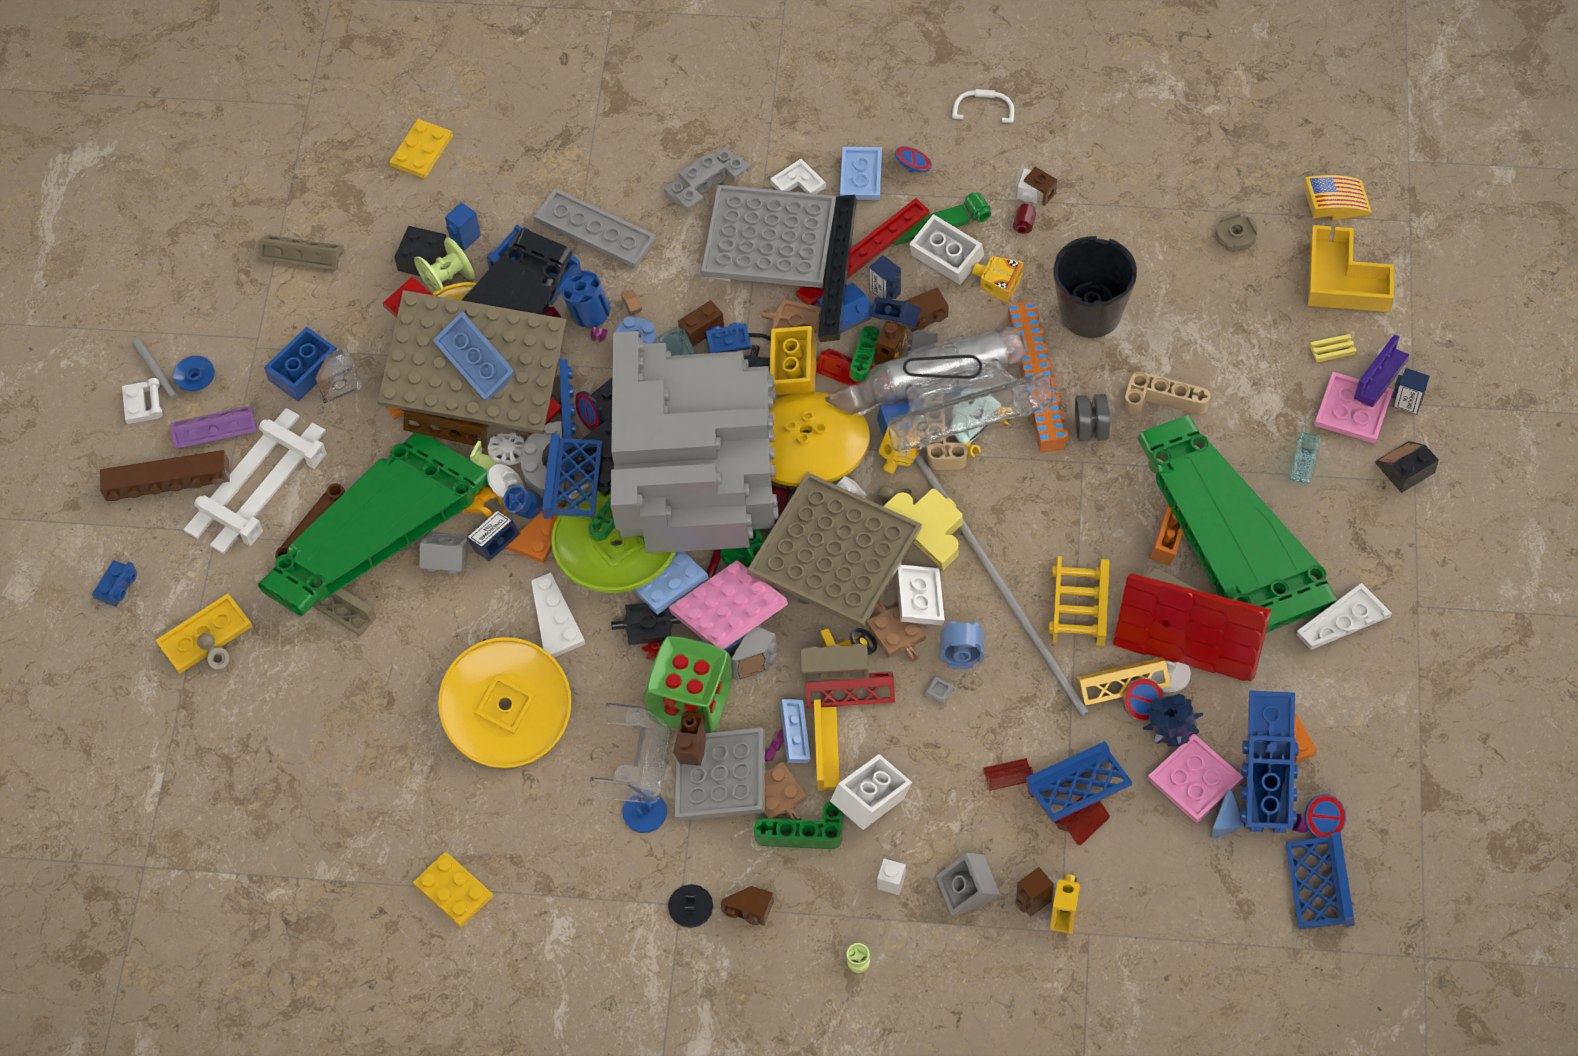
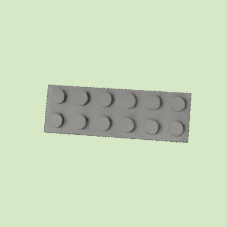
(595, 228)

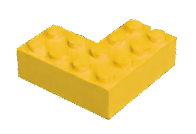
(1340, 281)

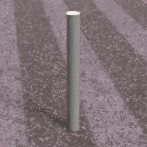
(155, 369)

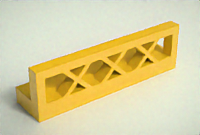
(1116, 674)
(826, 747)

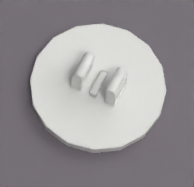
(502, 478)
(1178, 674)

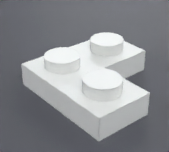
(798, 175)

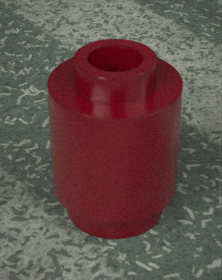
(1024, 219)

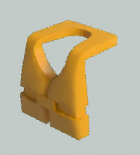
(480, 498)

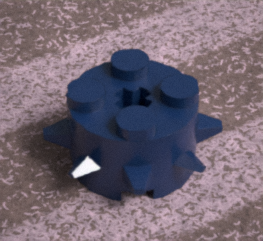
(1172, 720)

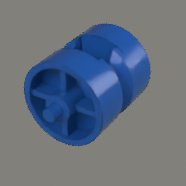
(522, 502)

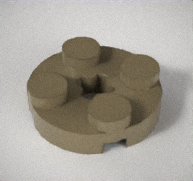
(1236, 241)

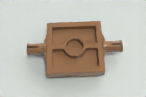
(794, 315)
(895, 635)
(782, 793)

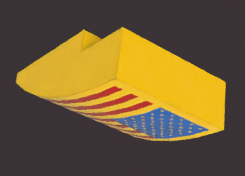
(1336, 197)

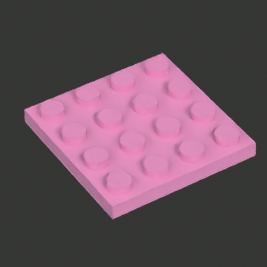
(728, 606)

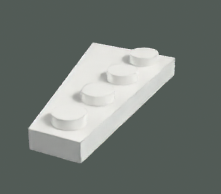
(1347, 615)

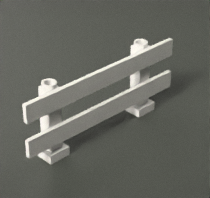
(244, 521)

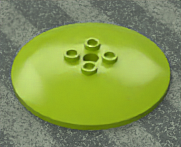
(599, 563)

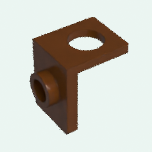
(1042, 182)

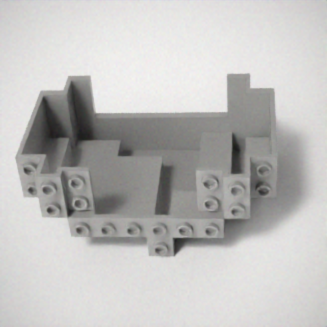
(690, 447)

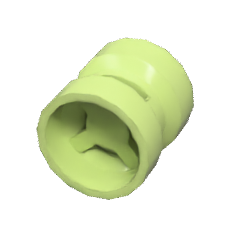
(855, 953)

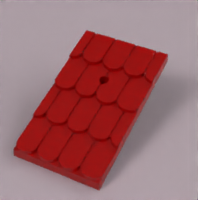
(1190, 626)

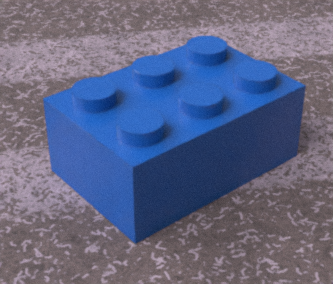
(299, 363)

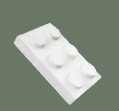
(920, 595)

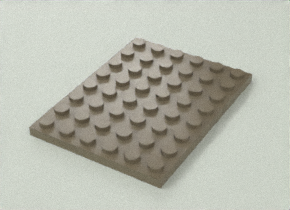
(427, 382)

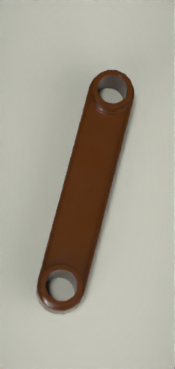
(318, 509)

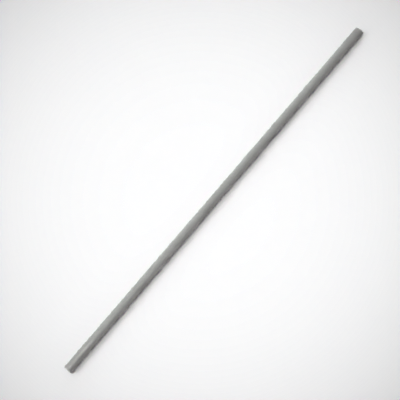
(1008, 596)

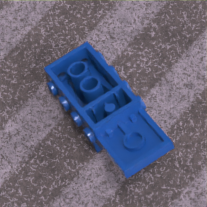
(1270, 762)

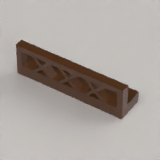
(445, 424)

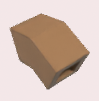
(631, 302)

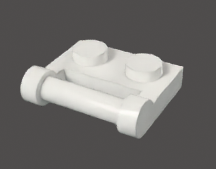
(135, 401)

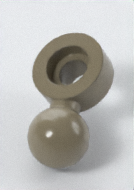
(887, 492)
(206, 642)

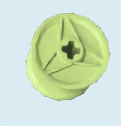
(445, 267)

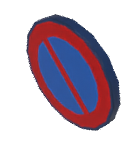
(588, 410)

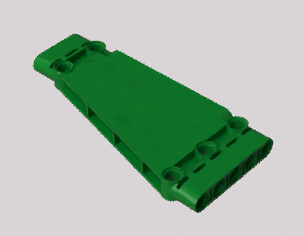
(374, 520)
(1232, 529)

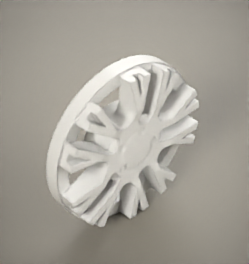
(505, 448)

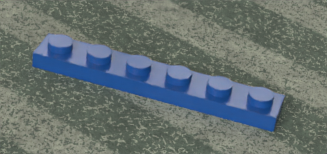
(568, 409)

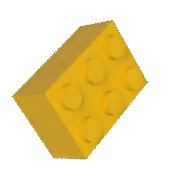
(793, 360)

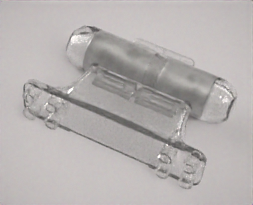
(952, 404)

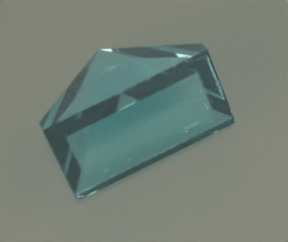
(677, 342)

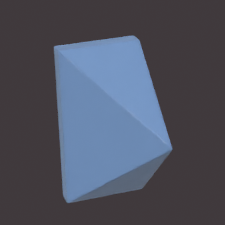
(1228, 817)

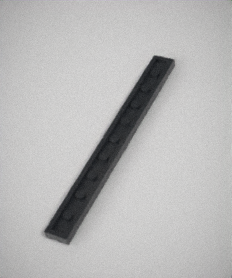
(837, 268)

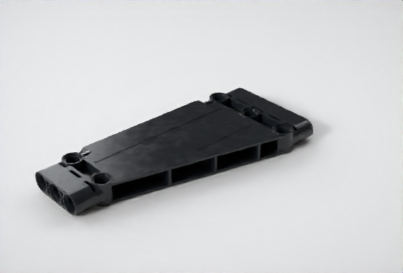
(522, 282)

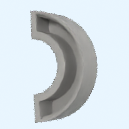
(535, 456)

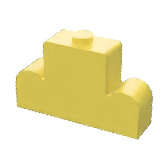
(938, 521)

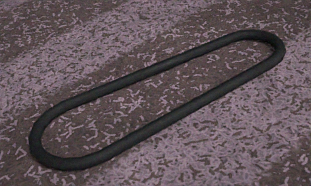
(943, 357)

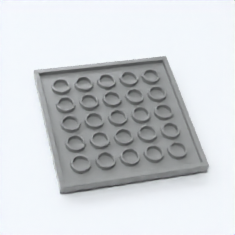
(769, 236)

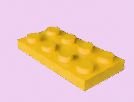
(220, 619)

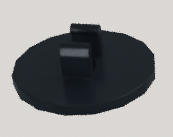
(690, 906)

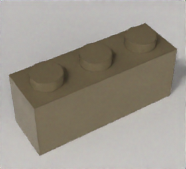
(834, 663)

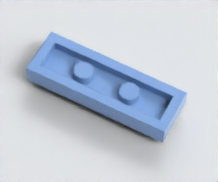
(794, 731)

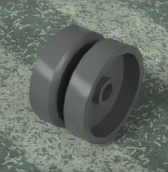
(1091, 417)

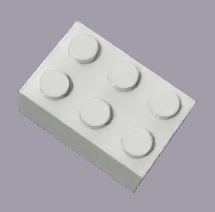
(946, 249)
(871, 791)

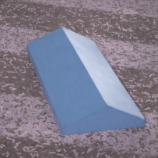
(474, 356)

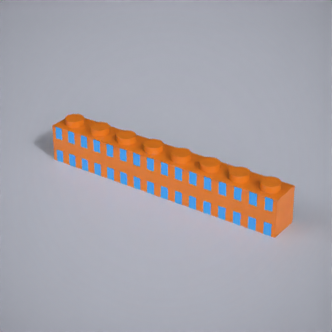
(1048, 423)

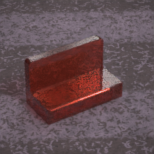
(1007, 774)
(1084, 821)

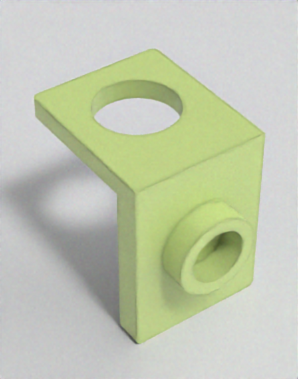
(481, 459)

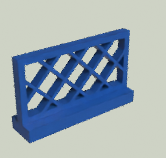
(554, 479)
(1071, 770)
(1340, 883)

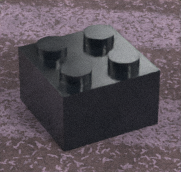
(419, 243)

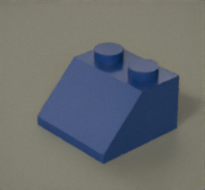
(856, 307)

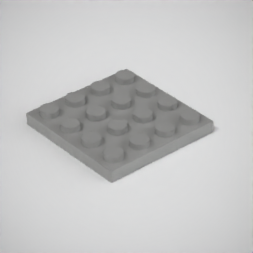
(728, 779)

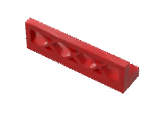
(836, 366)
(875, 680)

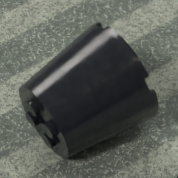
(1093, 284)

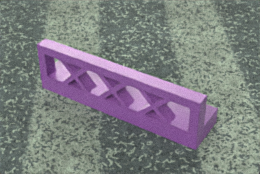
(213, 427)

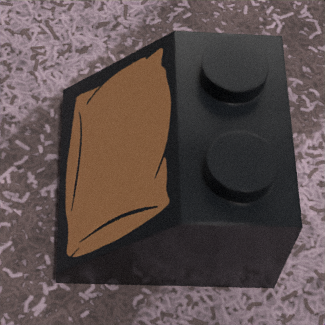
(1408, 465)

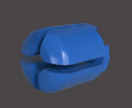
(586, 299)

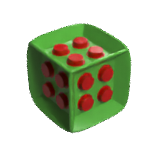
(689, 679)

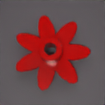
(652, 649)

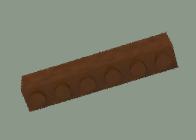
(164, 475)

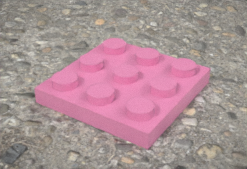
(1349, 416)
(1195, 778)

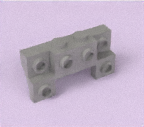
(703, 176)

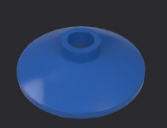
(192, 367)

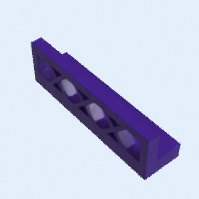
(1381, 373)

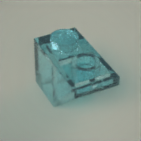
(1305, 458)

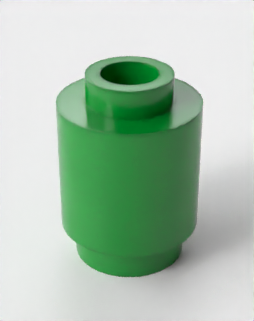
(977, 206)

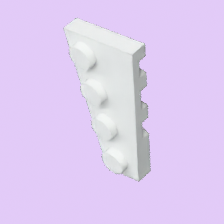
(555, 620)

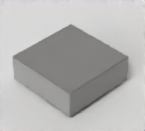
(939, 690)

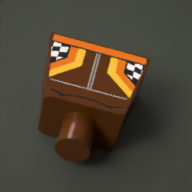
(894, 339)

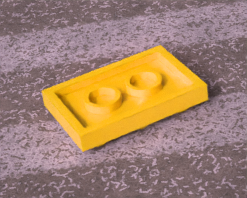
(421, 148)
(453, 889)

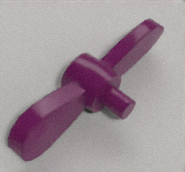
(775, 746)

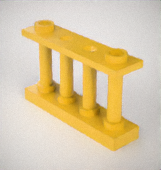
(1098, 611)

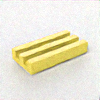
(1332, 345)

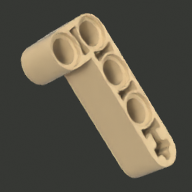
(1193, 398)
(947, 454)

